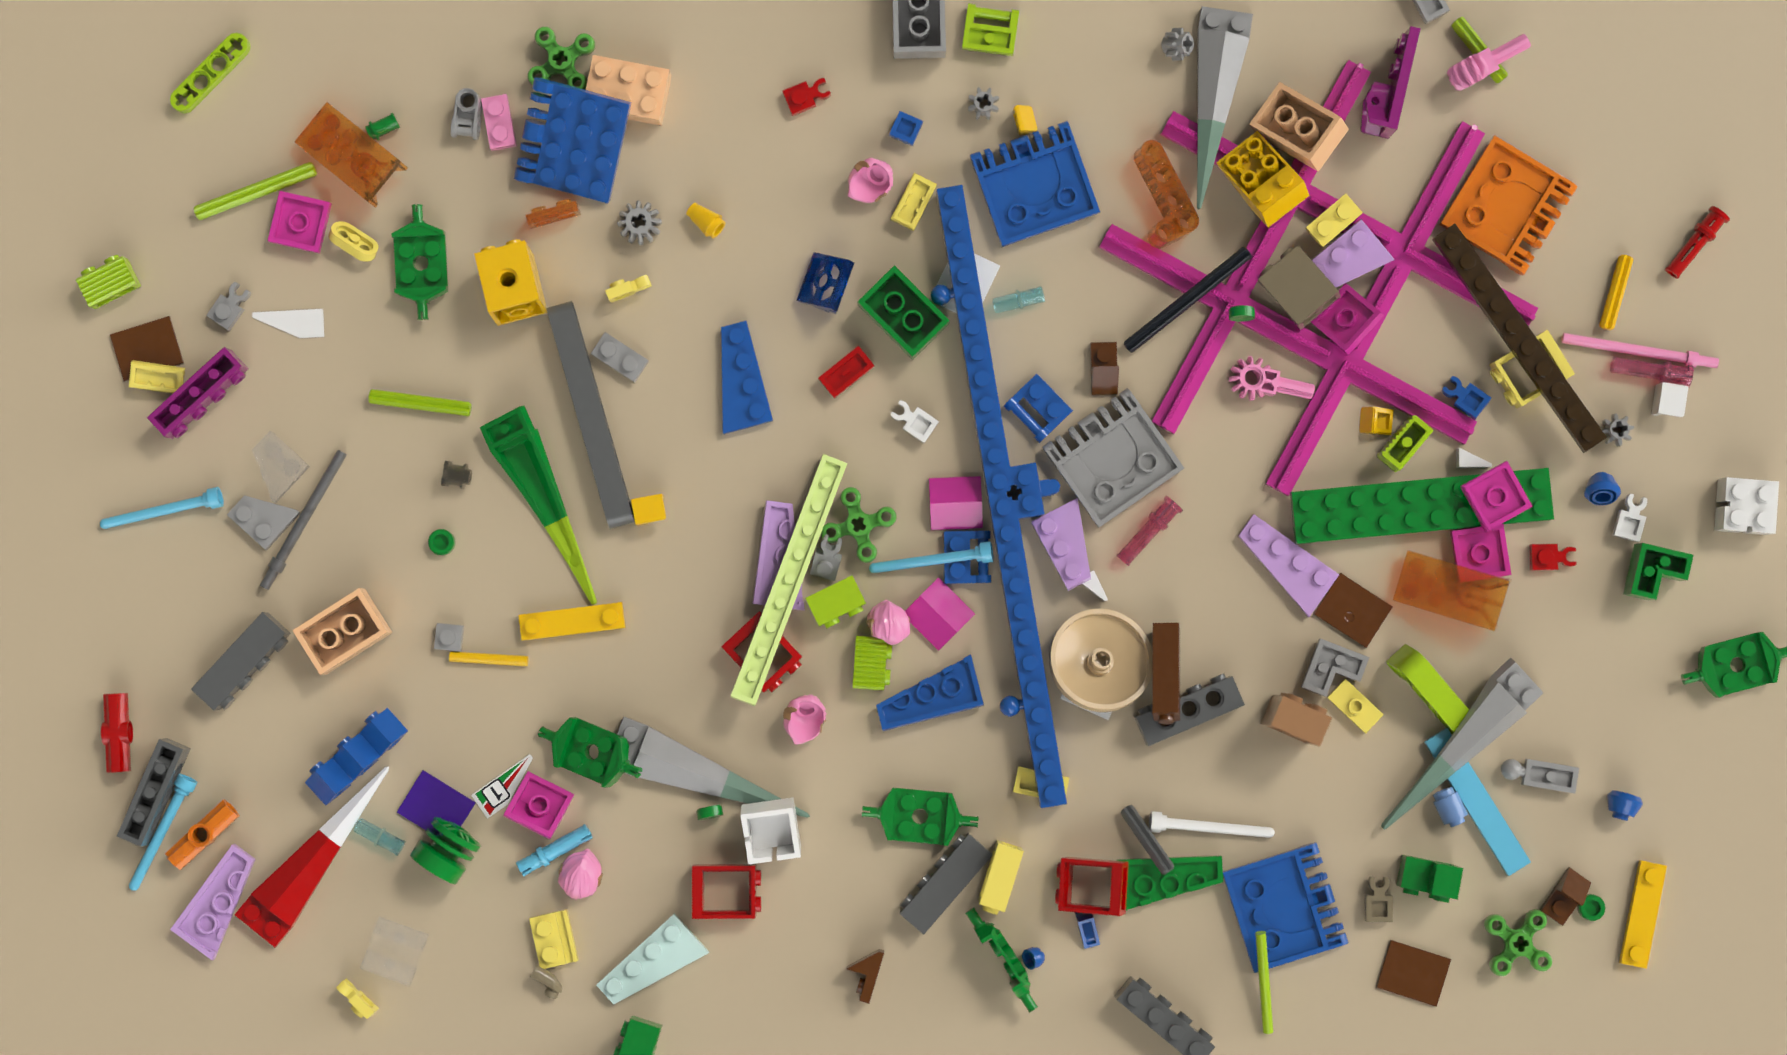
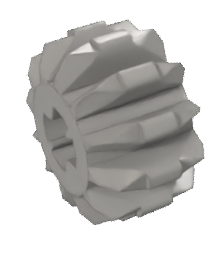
(637, 214)

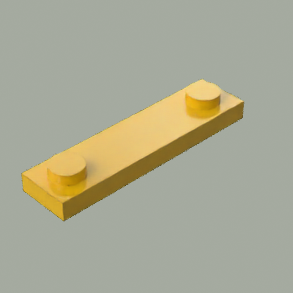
(572, 621)
(1642, 914)

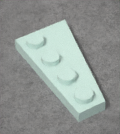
(655, 958)

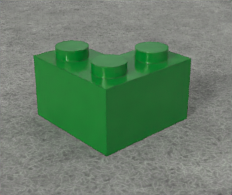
(1652, 563)
(1429, 876)
(639, 1037)

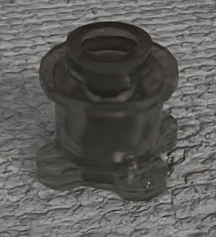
(456, 475)

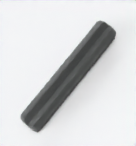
(1147, 839)

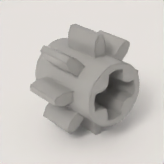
(1177, 44)
(987, 109)
(1619, 423)

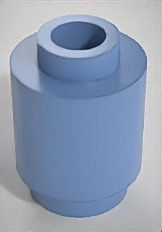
(1449, 807)

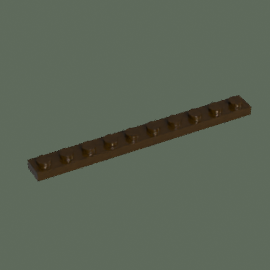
(1519, 338)

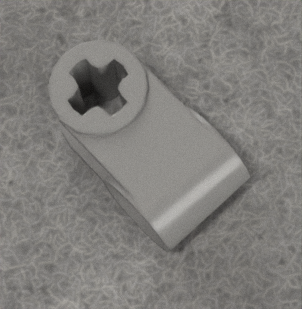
(466, 117)

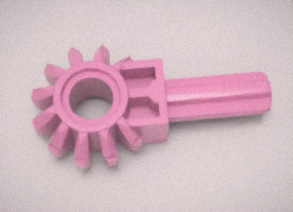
(1485, 62)
(1267, 381)

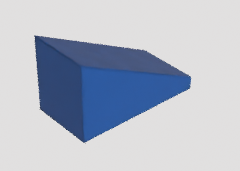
(1087, 929)

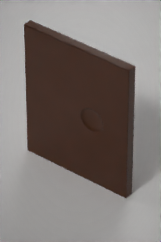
(147, 343)
(1353, 610)
(1413, 973)

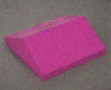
(955, 503)
(938, 613)
(539, 805)

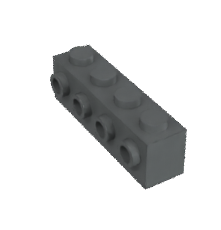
(1164, 1021)

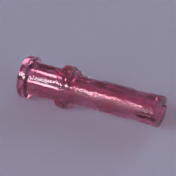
(1663, 372)
(1157, 521)

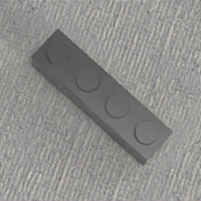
(241, 661)
(945, 883)

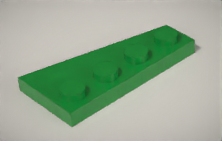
(1189, 874)

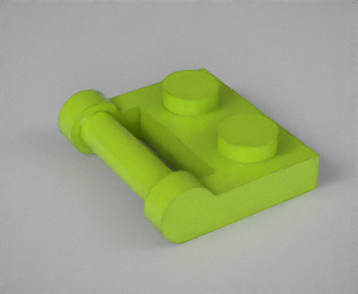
(989, 37)

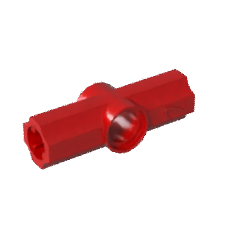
(117, 732)

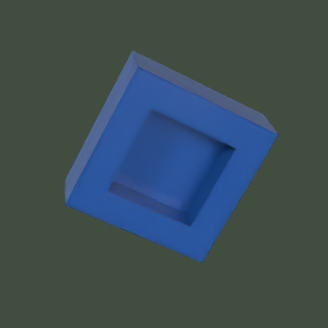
(906, 128)

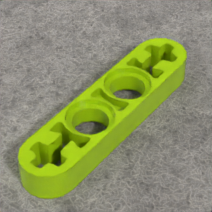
(206, 69)

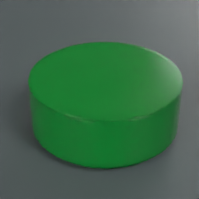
(1241, 313)
(441, 542)
(709, 812)
(1592, 908)

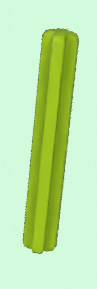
(419, 402)

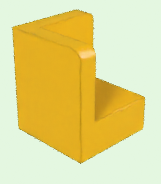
(648, 509)

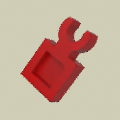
(801, 97)
(1547, 557)

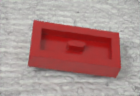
(846, 372)

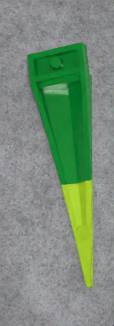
(524, 459)

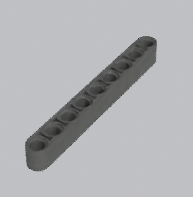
(590, 414)

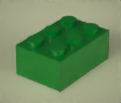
(903, 312)

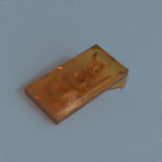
(349, 153)
(1451, 590)

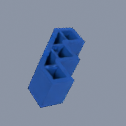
(355, 756)

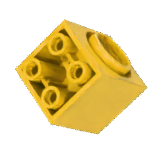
(510, 282)

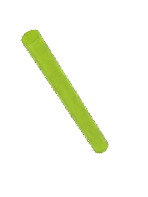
(1264, 982)

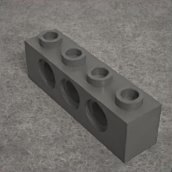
(1228, 700)
(153, 792)

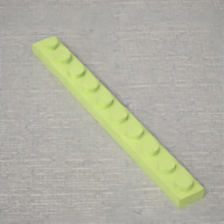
(788, 580)

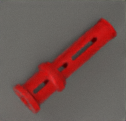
(1701, 230)

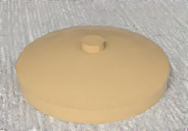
(1101, 660)

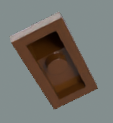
(1104, 368)
(1565, 897)
(870, 967)

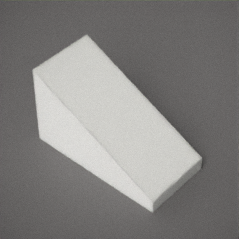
(1467, 460)
(1095, 586)

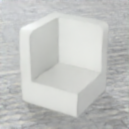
(1669, 399)

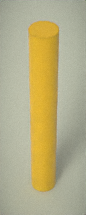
(483, 658)

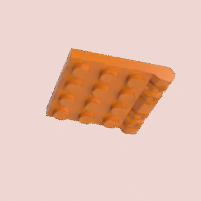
(1504, 202)

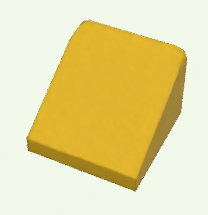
(1024, 119)
(1376, 420)

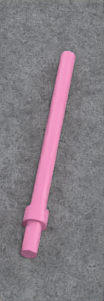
(1688, 358)

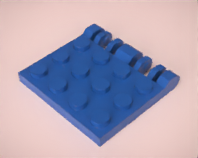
(578, 140)
(1036, 188)
(1277, 899)

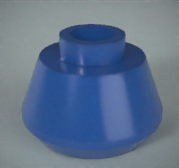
(1602, 489)
(1623, 804)

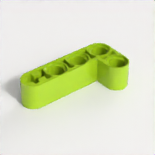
(1429, 686)

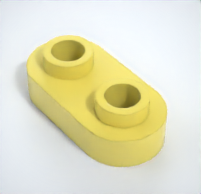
(353, 241)

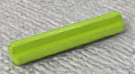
(1475, 44)

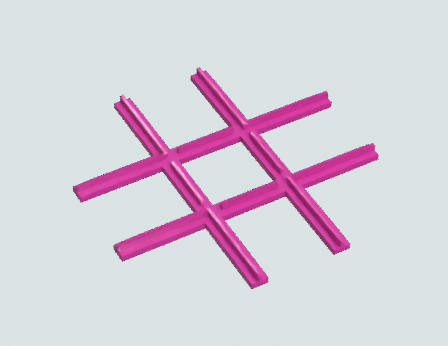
(1341, 369)

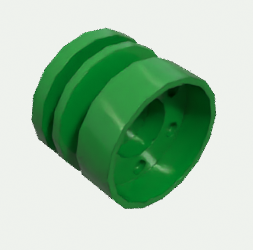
(443, 853)

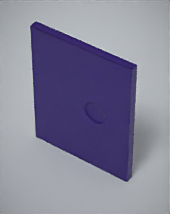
(433, 799)

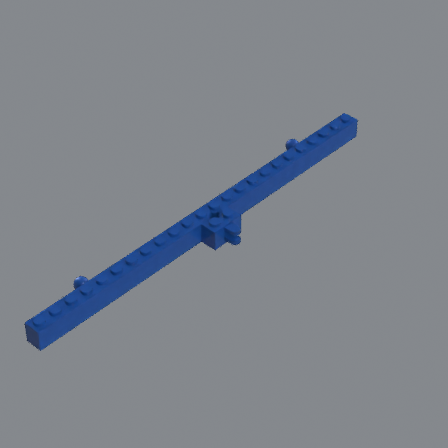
(1003, 510)

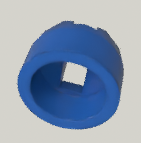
(1033, 957)

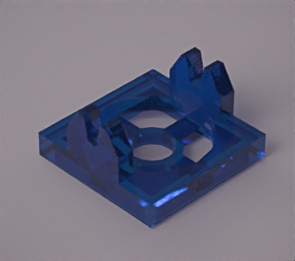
(813, 277)

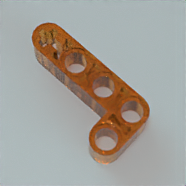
(1160, 192)

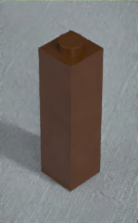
(1166, 672)

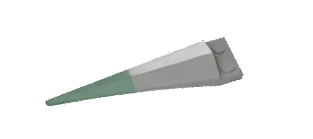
(1220, 55)
(1493, 712)
(677, 765)

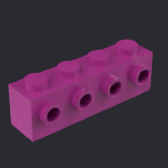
(197, 393)

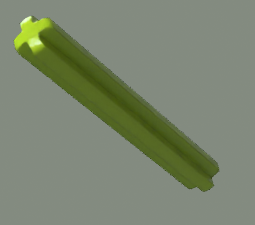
(255, 190)

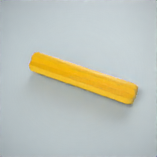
(1616, 292)

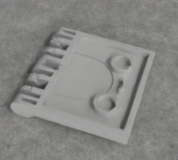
(1116, 462)

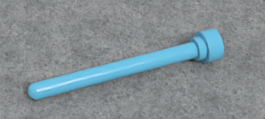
(211, 498)
(982, 553)
(183, 787)

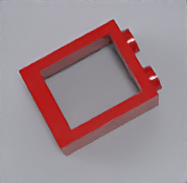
(743, 633)
(1118, 886)
(698, 891)

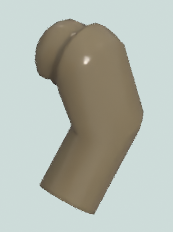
(548, 979)

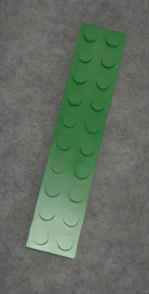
(1404, 507)

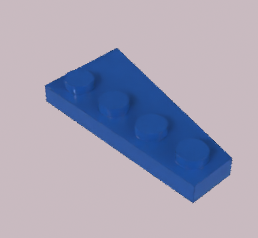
(742, 384)
(940, 695)

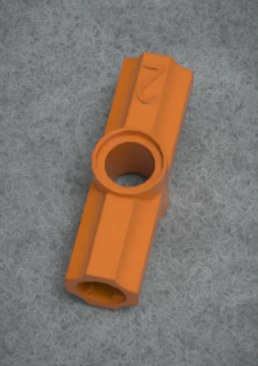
(214, 823)

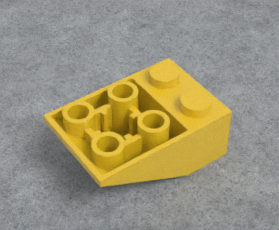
(1263, 179)

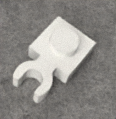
(918, 423)
(1629, 523)

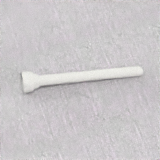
(1160, 822)

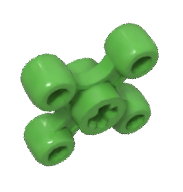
(556, 52)
(870, 522)
(1525, 949)

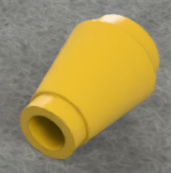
(706, 220)

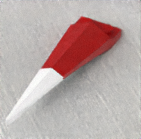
(284, 894)

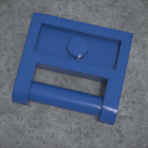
(1044, 402)
(960, 571)

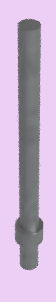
(278, 563)

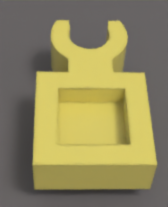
(622, 289)
(360, 1002)

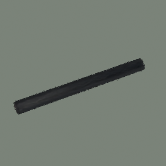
(1187, 299)

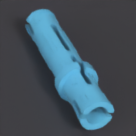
(545, 855)

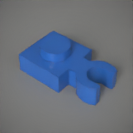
(1469, 399)

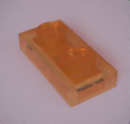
(563, 210)

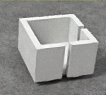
(1750, 507)
(771, 825)

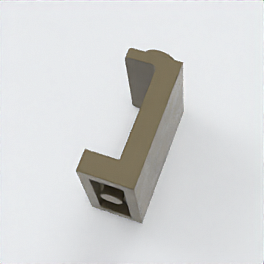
(1299, 286)

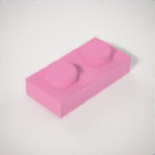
(499, 122)

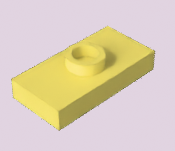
(914, 202)
(156, 376)
(1355, 706)

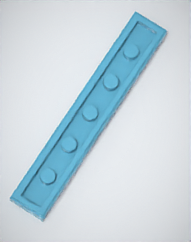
(1482, 811)

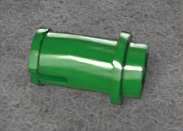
(382, 126)

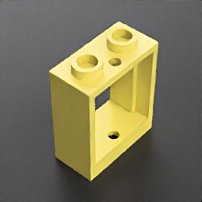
(1500, 376)
(1000, 877)

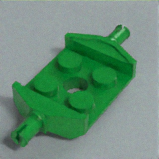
(414, 242)
(1759, 659)
(572, 748)
(938, 828)
(1000, 946)

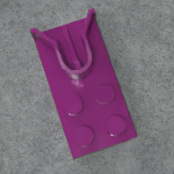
(1384, 116)

